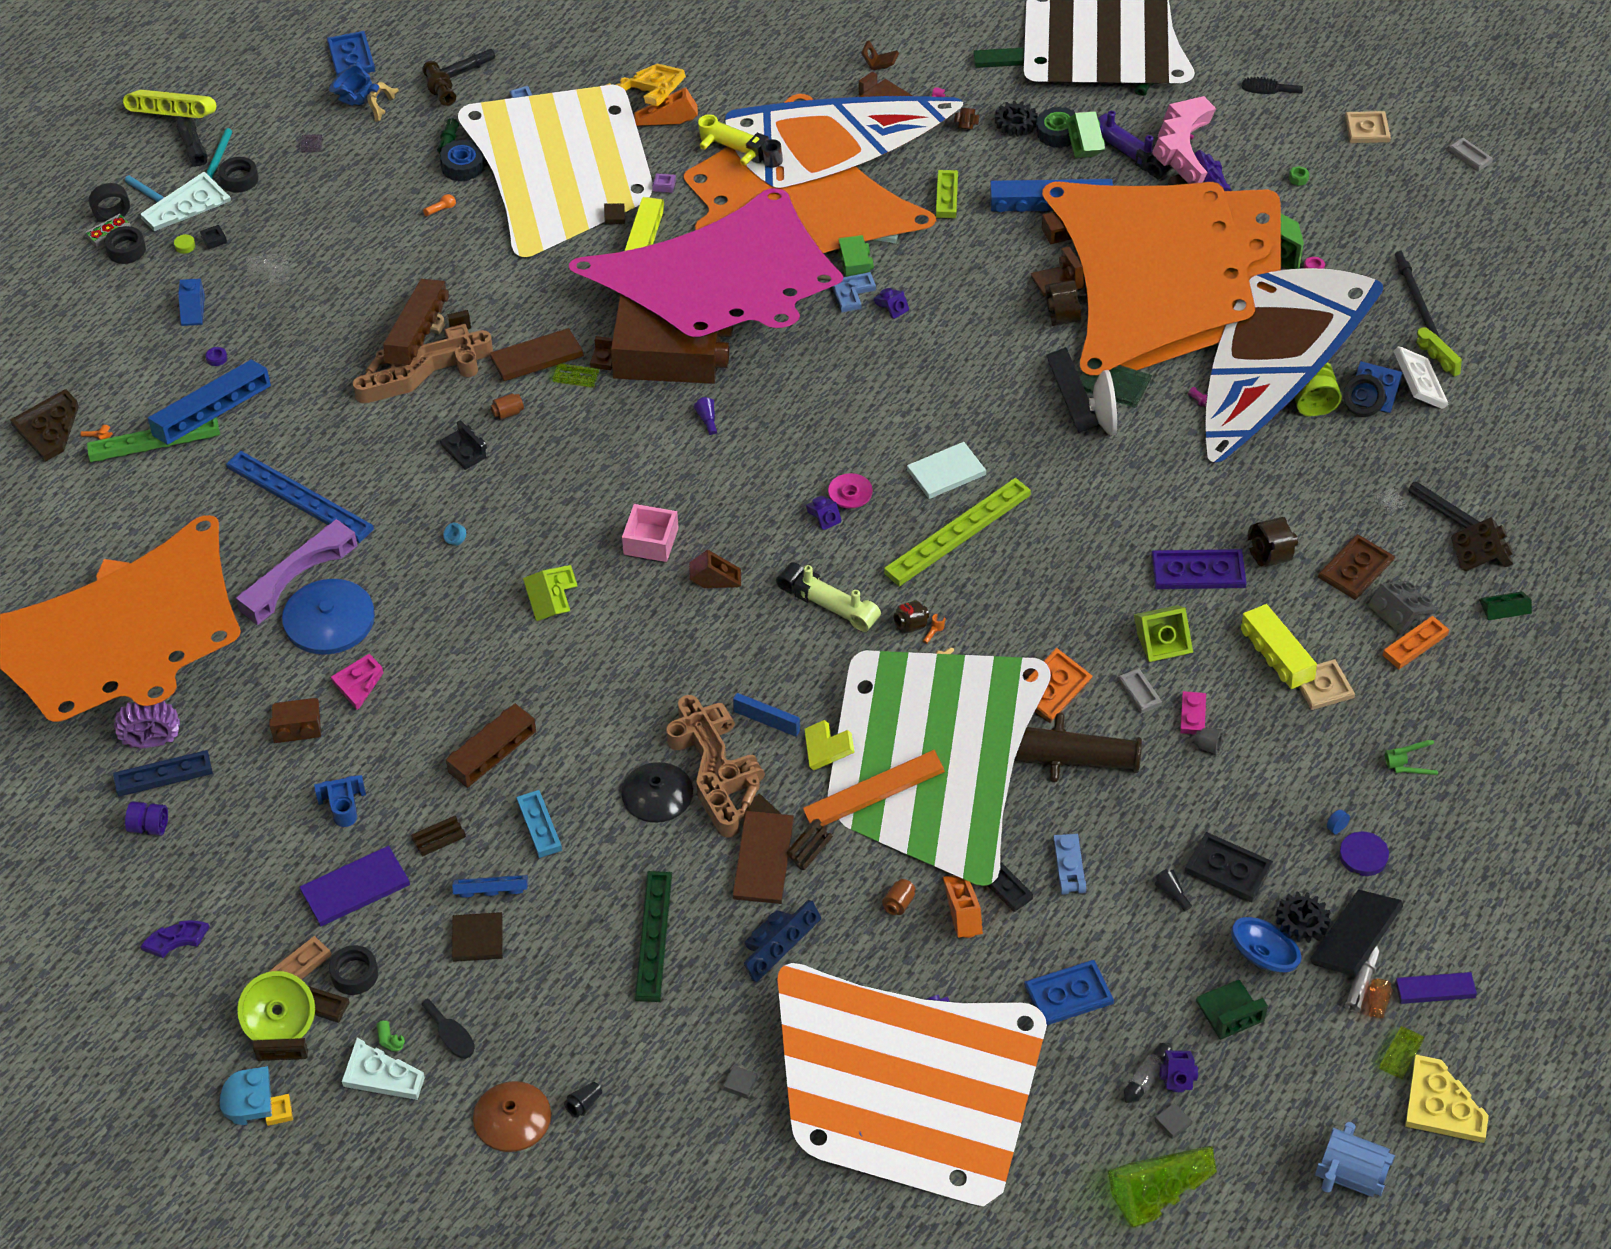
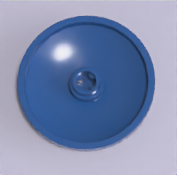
(328, 616)

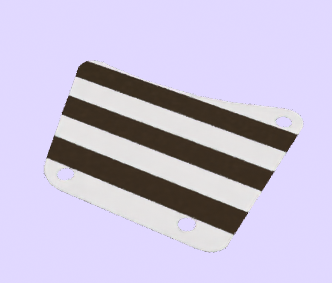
(1103, 42)

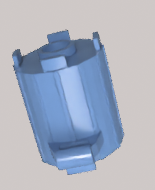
(1354, 1163)

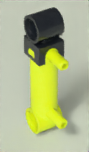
(756, 147)

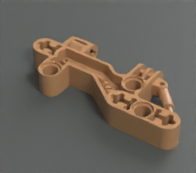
(457, 349)
(704, 731)

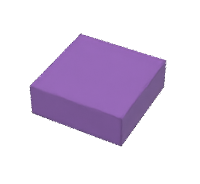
(664, 183)

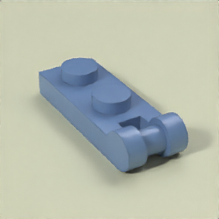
(1069, 863)

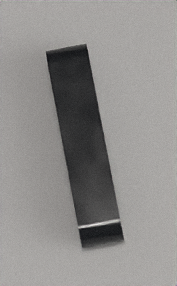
(1072, 390)

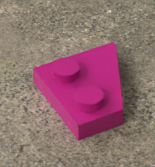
(358, 680)

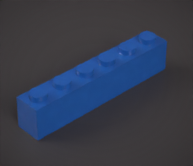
(1027, 194)
(209, 401)

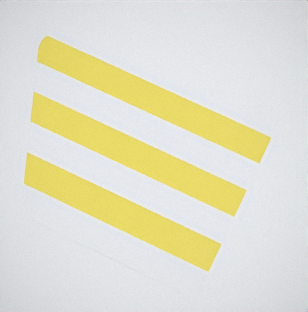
(560, 160)

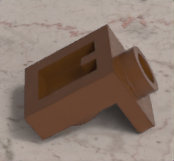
(602, 354)

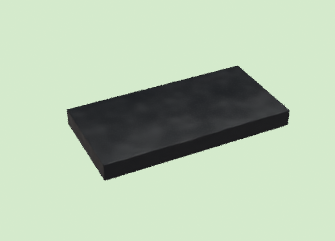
(1356, 932)

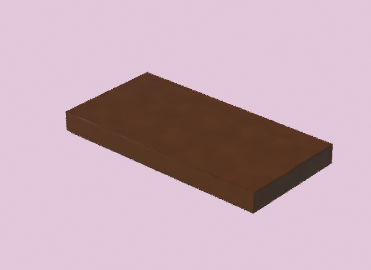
(536, 354)
(763, 857)

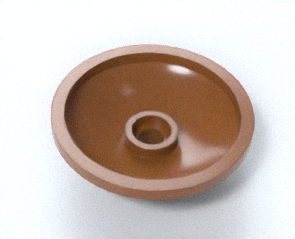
(514, 1128)

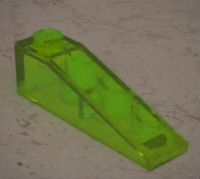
(1153, 1183)

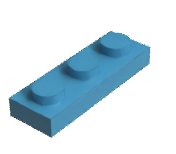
(539, 823)

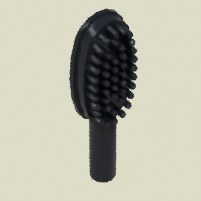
(1267, 86)
(451, 1032)

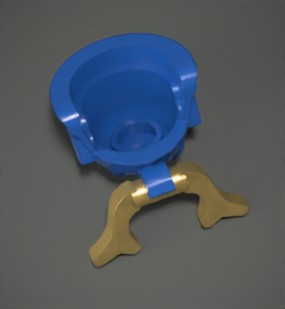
(356, 88)

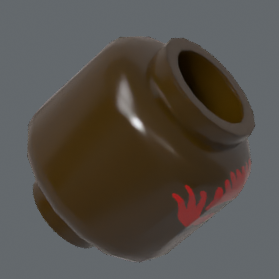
(911, 616)

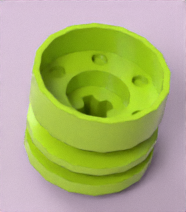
(1320, 394)

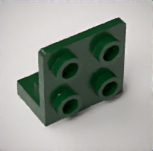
(1231, 1009)

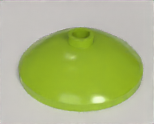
(274, 989)

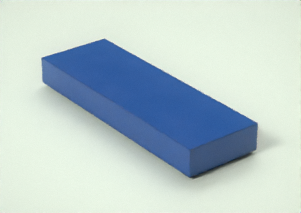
(766, 714)

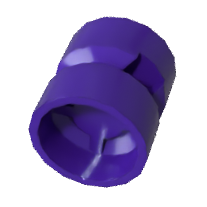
(141, 818)

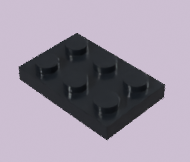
(1228, 867)

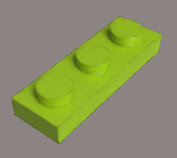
(947, 194)

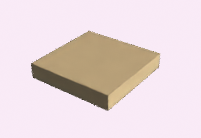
(1367, 127)
(1328, 687)

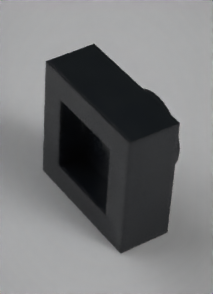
(213, 236)

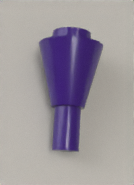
(705, 409)

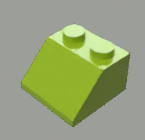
(1164, 632)

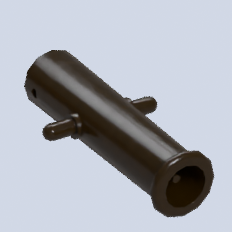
(1067, 748)

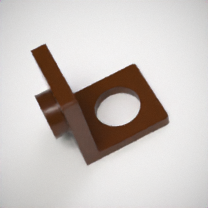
(878, 61)

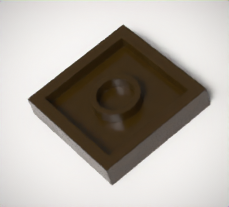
(477, 937)

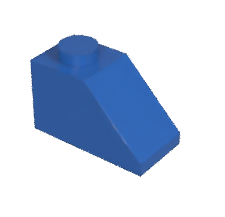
(191, 302)

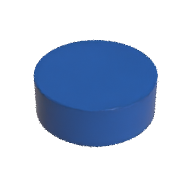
(1338, 821)

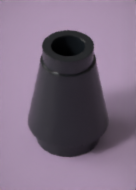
(581, 1100)

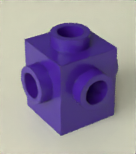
(1178, 1070)

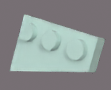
(376, 1072)

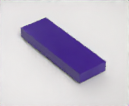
(1435, 987)

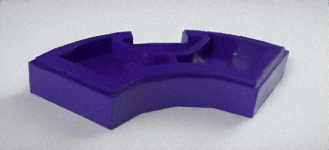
(174, 936)

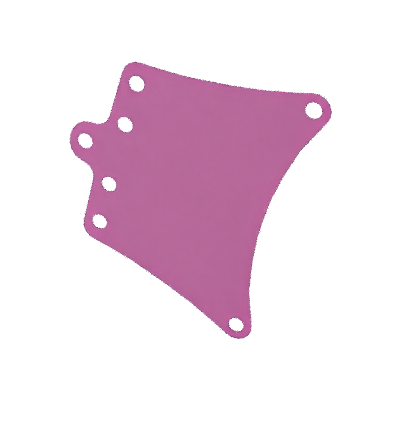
(722, 267)

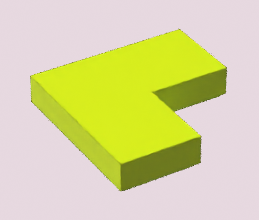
(825, 749)

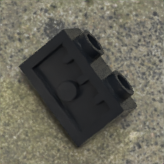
(465, 446)

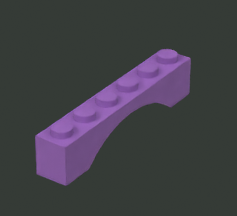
(329, 544)

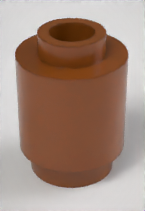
(507, 406)
(899, 897)

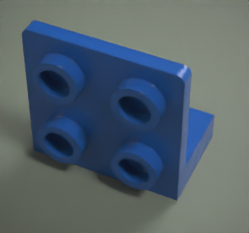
(1366, 394)

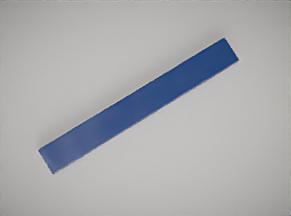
(297, 494)

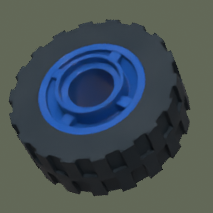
(461, 160)

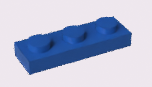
(490, 885)

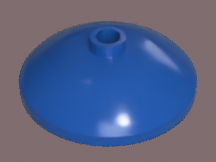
(1265, 945)

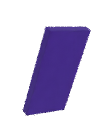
(1198, 569)
(354, 886)

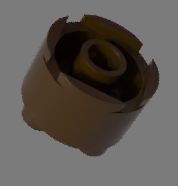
(1063, 302)
(1272, 542)

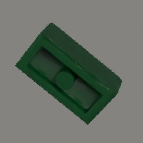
(1506, 605)

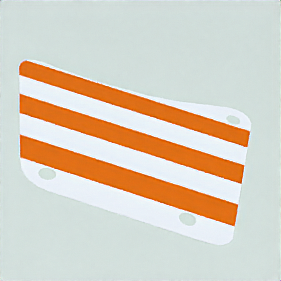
(916, 1076)

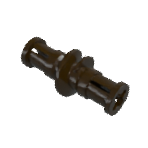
(439, 83)

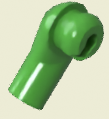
(387, 1040)

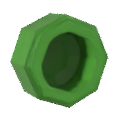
(1298, 175)

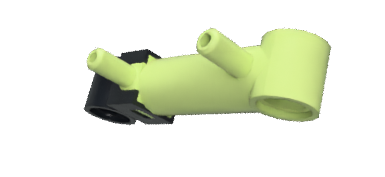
(809, 587)

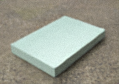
(946, 470)

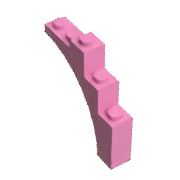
(1174, 137)

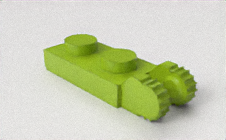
(1438, 349)

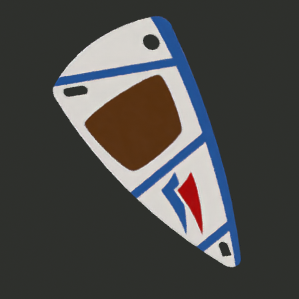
(1279, 348)

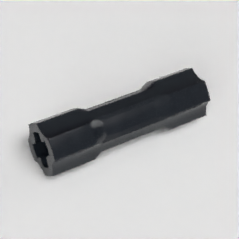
(195, 150)

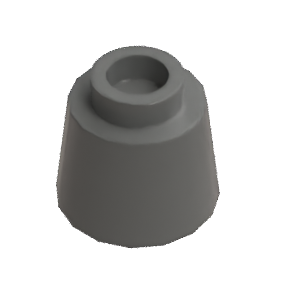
(1209, 740)

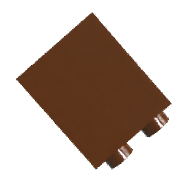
(656, 350)

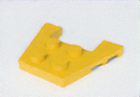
(657, 79)

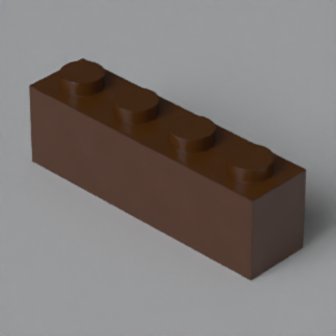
(490, 745)

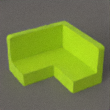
(547, 591)

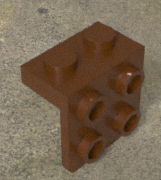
(295, 720)

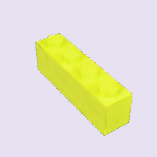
(1278, 646)

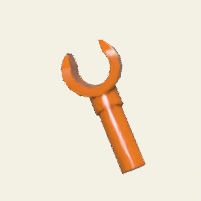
(101, 434)
(935, 627)

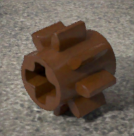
(966, 118)

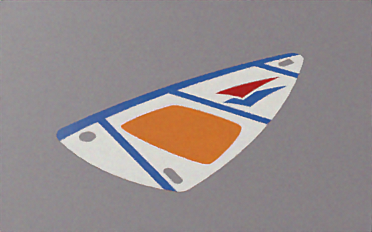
(838, 132)

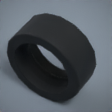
(241, 184)
(104, 191)
(126, 255)
(1359, 379)
(358, 985)

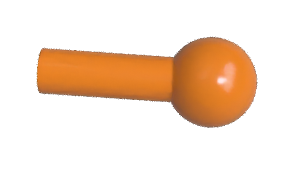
(446, 201)

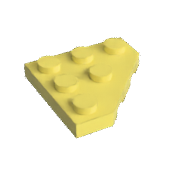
(1442, 1103)

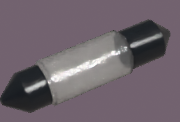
(1146, 1074)

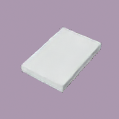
(1420, 377)

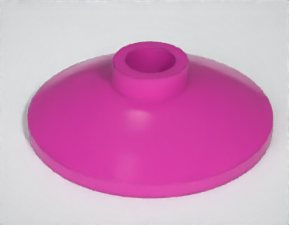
(850, 484)

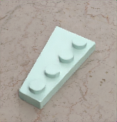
(185, 202)

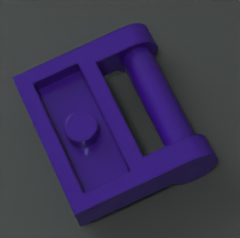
(1213, 169)

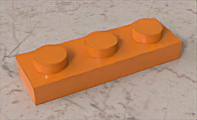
(1415, 642)

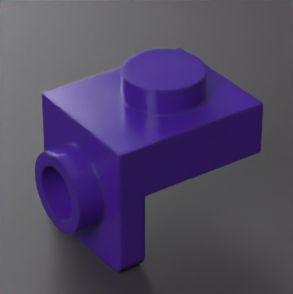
(893, 300)
(825, 510)

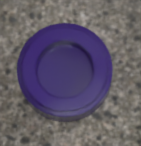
(216, 356)

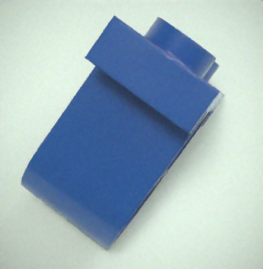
(341, 798)

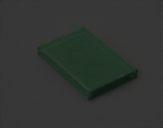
(1127, 382)

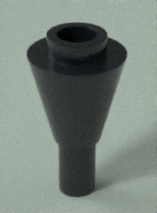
(1169, 884)

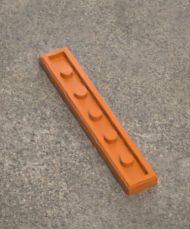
(875, 789)

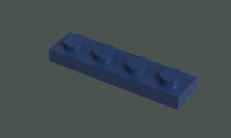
(162, 773)

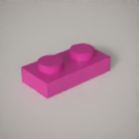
(1192, 712)

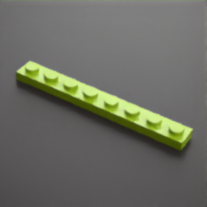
(957, 532)

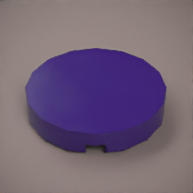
(1364, 853)

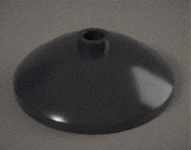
(657, 801)

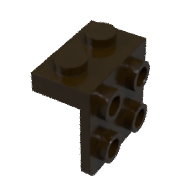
(1481, 544)

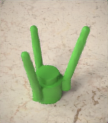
(1398, 757)

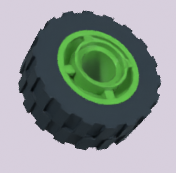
(1052, 127)

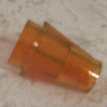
(1378, 997)

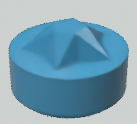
(454, 534)

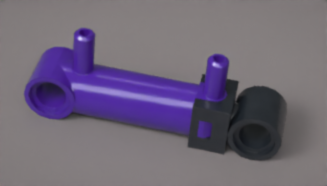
(1132, 146)

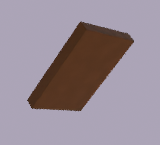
(1356, 567)

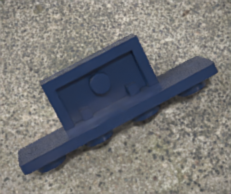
(777, 937)

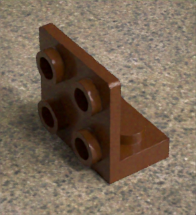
(1069, 269)

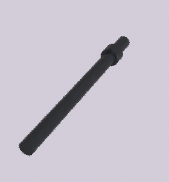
(1406, 270)

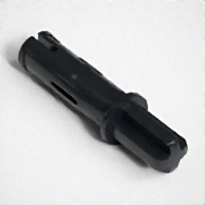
(469, 63)

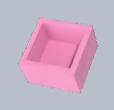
(650, 533)

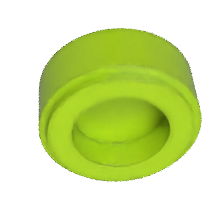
(184, 243)

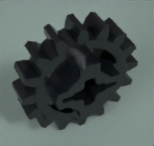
(1015, 118)
(1290, 917)

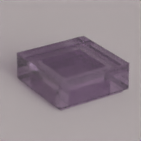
(311, 143)

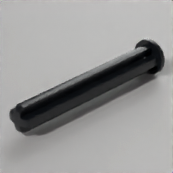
(1442, 505)

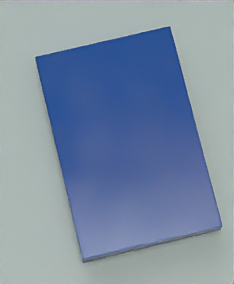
(350, 49)
(1069, 992)

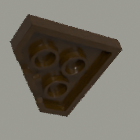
(48, 424)

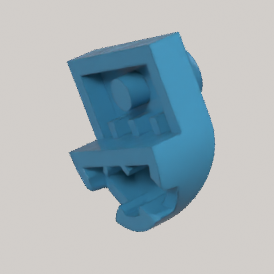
(247, 1096)

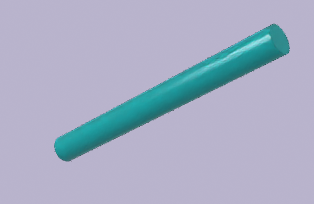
(219, 152)

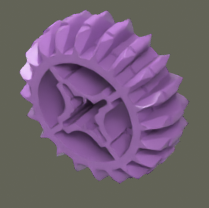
(146, 725)

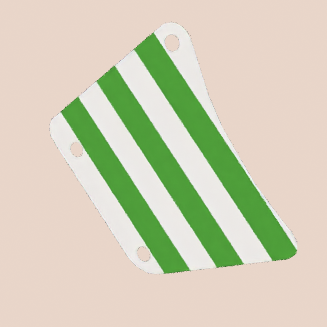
(972, 718)

